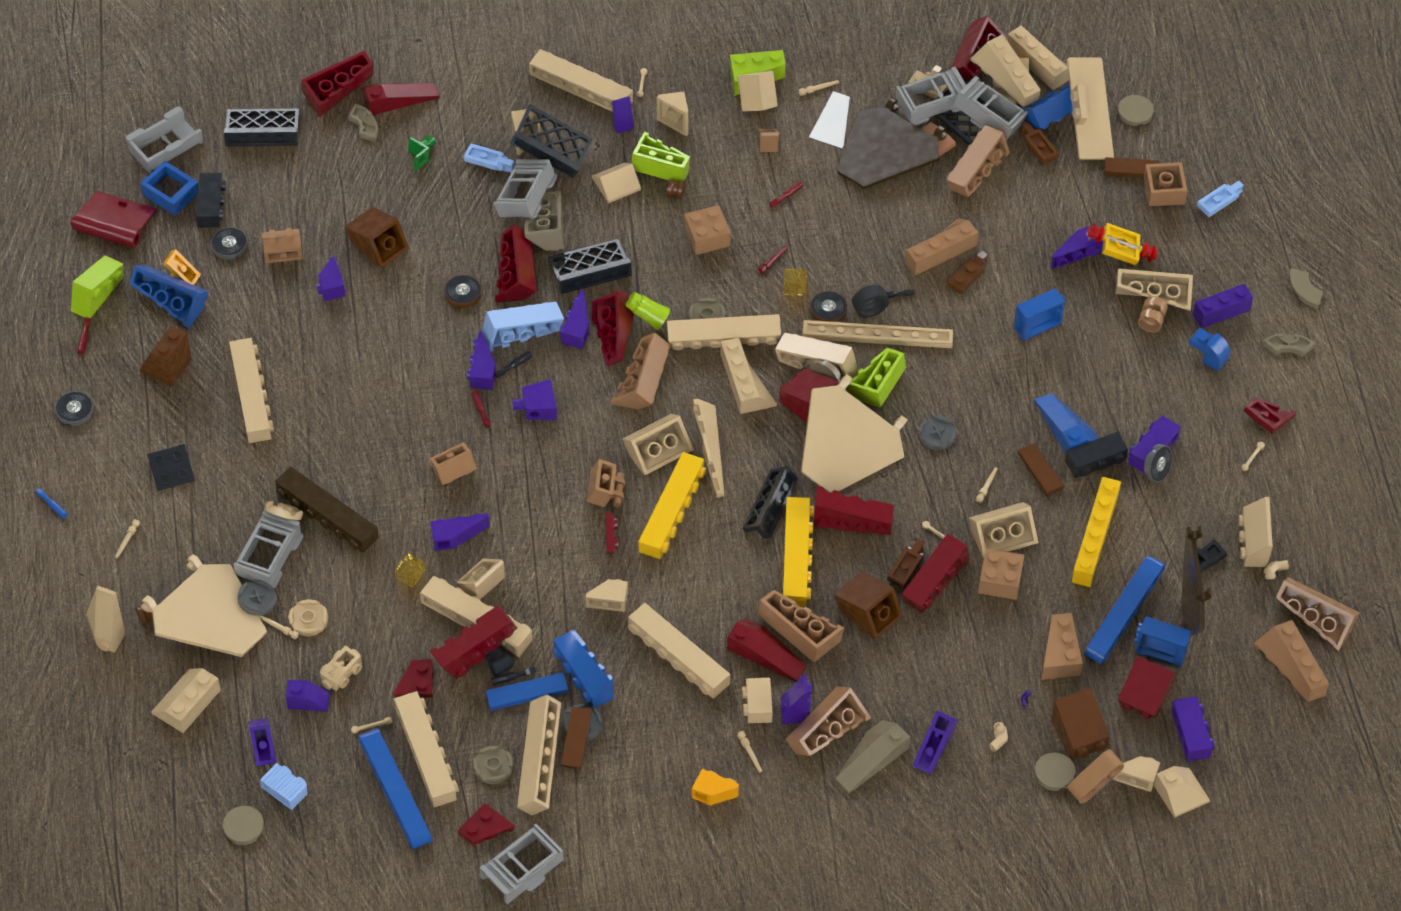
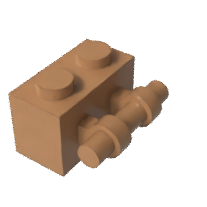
(282, 245)
(452, 463)
(602, 484)

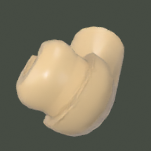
(1001, 736)

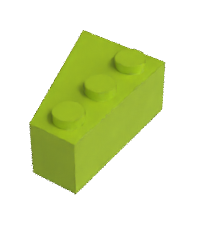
(756, 62)
(658, 160)
(95, 286)
(878, 378)

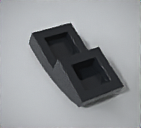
(1210, 555)

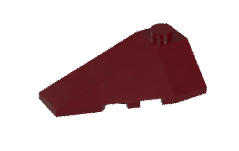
(393, 96)
(613, 325)
(762, 647)

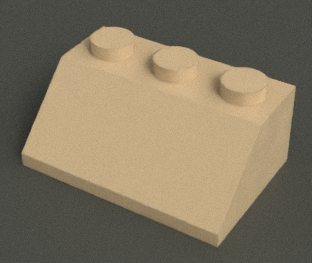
(658, 443)
(1004, 528)
(1256, 533)
(187, 698)

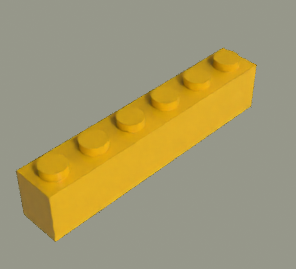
(671, 505)
(1096, 532)
(796, 550)

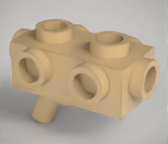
(335, 674)

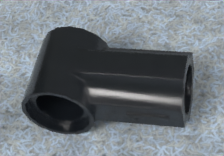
(499, 661)

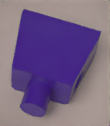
(537, 401)

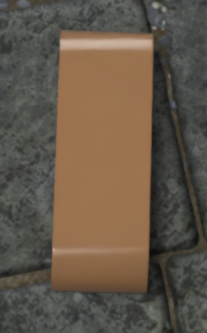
(1095, 776)

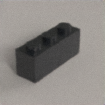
(210, 200)
(1096, 455)

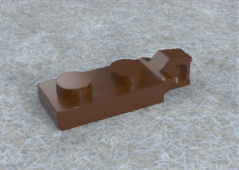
(1039, 143)
(968, 273)
(906, 564)

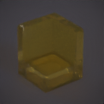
(795, 281)
(410, 570)

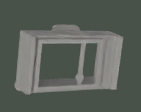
(920, 114)
(981, 115)
(172, 121)
(528, 207)
(277, 524)
(506, 881)

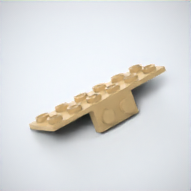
(1090, 108)

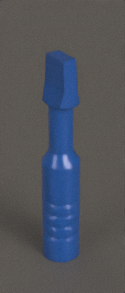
(52, 504)

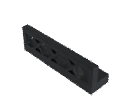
(773, 502)

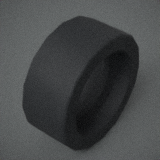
(867, 294)

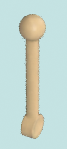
(643, 72)
(1260, 446)
(926, 525)
(388, 720)

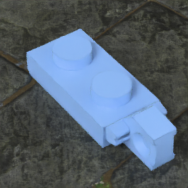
(488, 158)
(1220, 198)

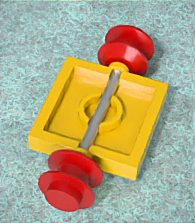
(1121, 243)

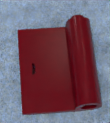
(112, 219)

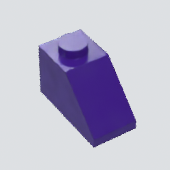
(330, 281)
(306, 696)
(262, 741)

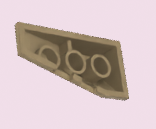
(547, 227)
(874, 752)

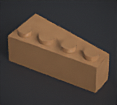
(799, 626)

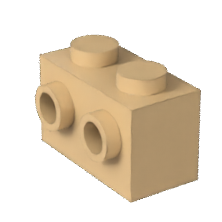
(758, 700)

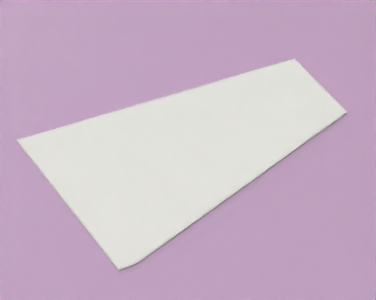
(832, 121)

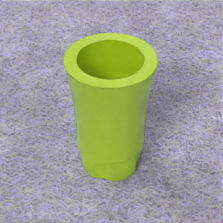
(648, 310)

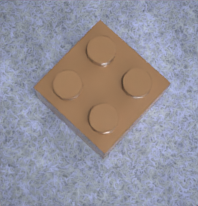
(1165, 184)
(707, 230)
(1001, 574)

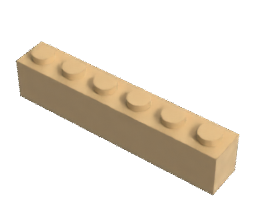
(577, 80)
(711, 331)
(250, 390)
(466, 609)
(678, 650)
(425, 749)
(539, 755)

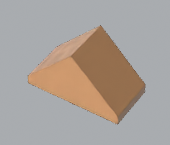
(768, 140)

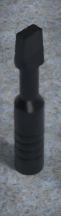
(891, 293)
(515, 363)
(512, 676)

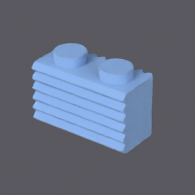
(284, 786)

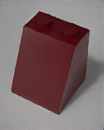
(797, 392)
(1146, 688)

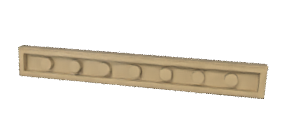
(878, 334)

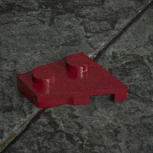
(1268, 414)
(611, 525)
(417, 678)
(484, 825)

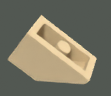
(608, 596)
(1139, 773)

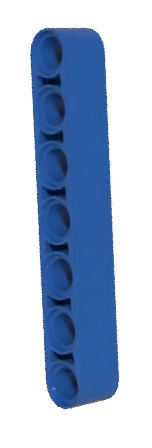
(1124, 609)
(395, 788)

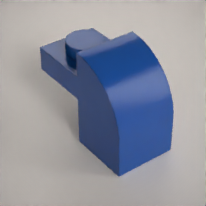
(1214, 347)

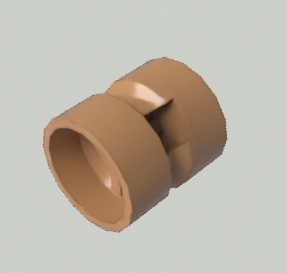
(1152, 314)

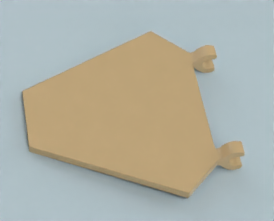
(846, 439)
(207, 611)

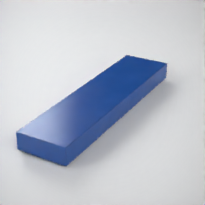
(526, 691)

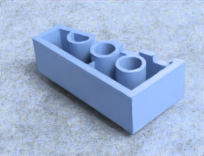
(520, 323)

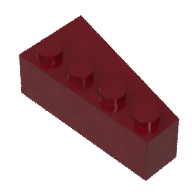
(336, 82)
(852, 513)
(936, 573)
(474, 642)

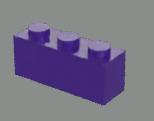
(1222, 306)
(1160, 432)
(1192, 728)

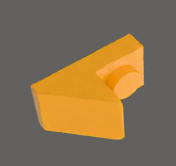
(181, 267)

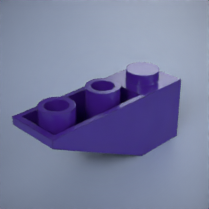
(1075, 249)
(576, 328)
(483, 366)
(455, 531)
(796, 702)

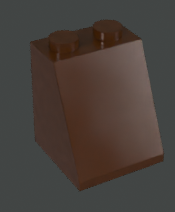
(377, 236)
(168, 357)
(869, 604)
(1080, 723)

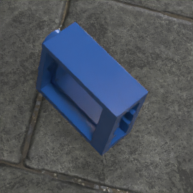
(180, 199)
(1039, 314)
(1162, 641)

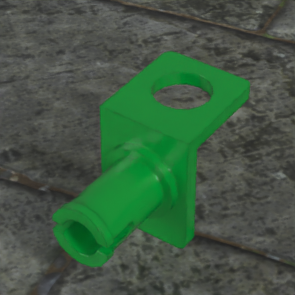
(420, 150)

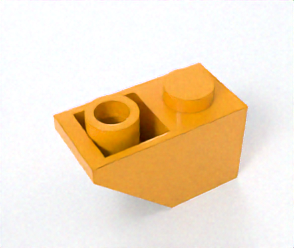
(713, 789)

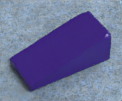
(622, 114)

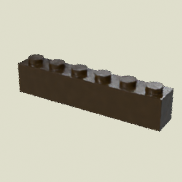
(326, 509)

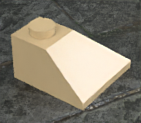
(1180, 790)

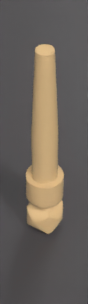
(810, 89)
(983, 491)
(131, 531)
(286, 630)
(746, 744)

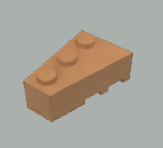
(1062, 649)

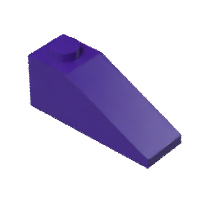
(935, 741)

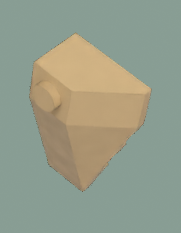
(105, 619)

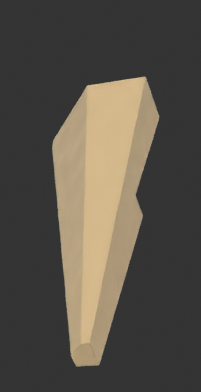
(707, 422)

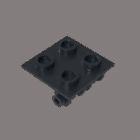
(170, 467)

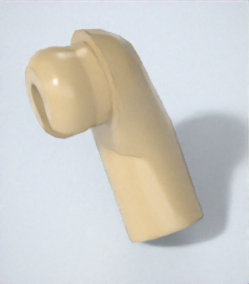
(1275, 566)

